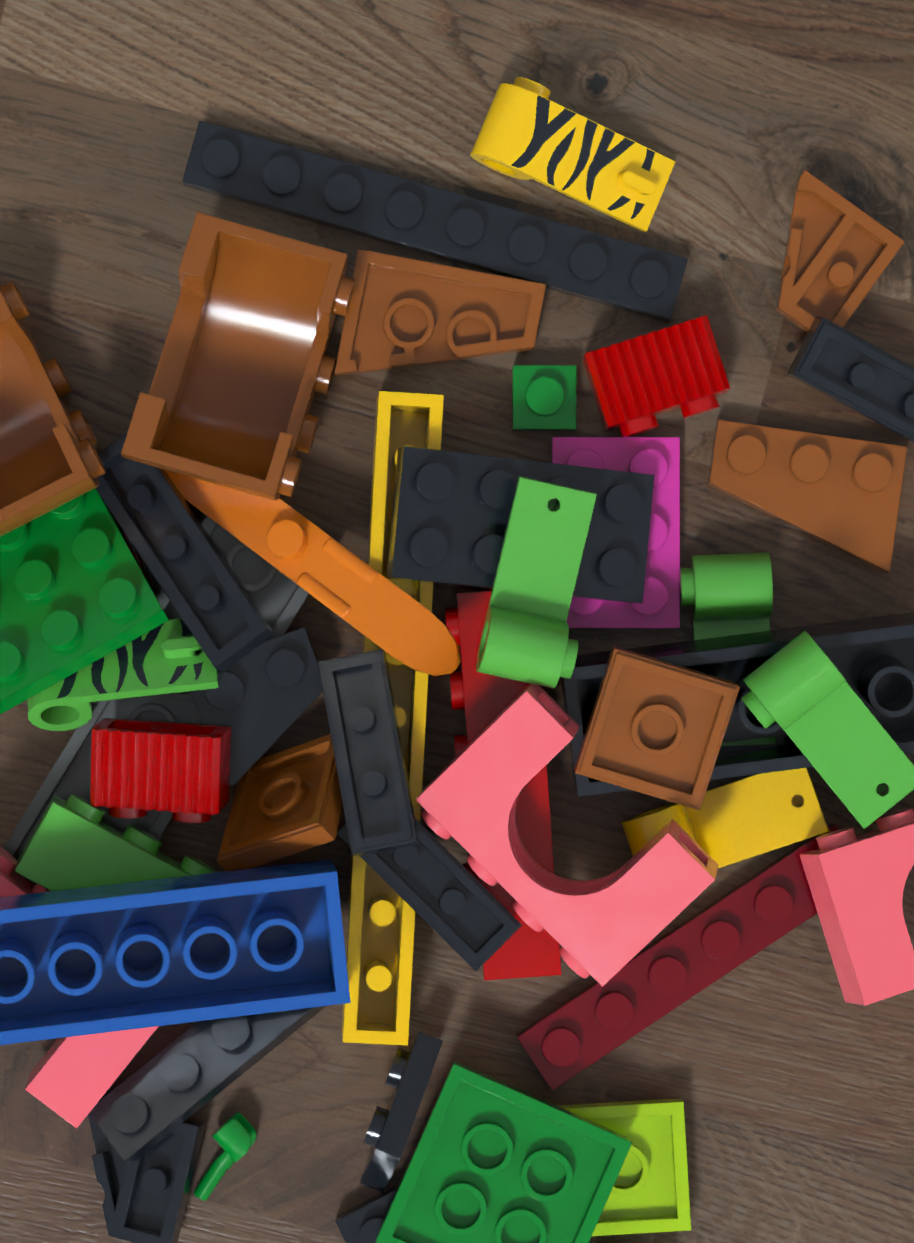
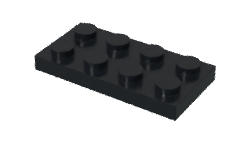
(457, 507)

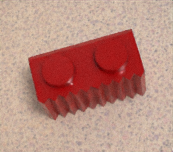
(657, 375)
(160, 768)

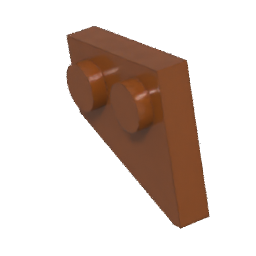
(830, 256)

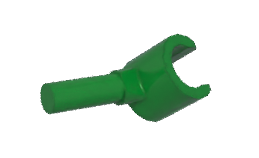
(235, 1139)

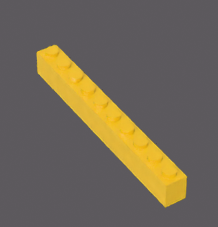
(378, 918)

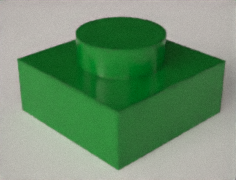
(543, 398)

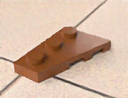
(432, 313)
(820, 483)

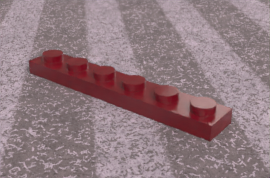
(672, 969)

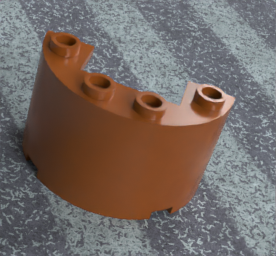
(242, 359)
(43, 446)

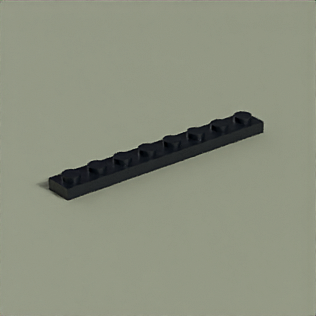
(434, 221)

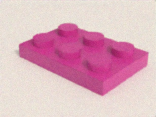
(662, 577)

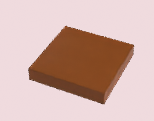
(656, 728)
(283, 806)

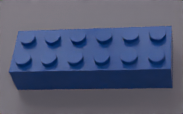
(171, 951)

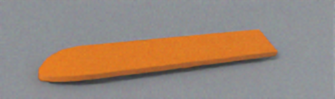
(329, 574)

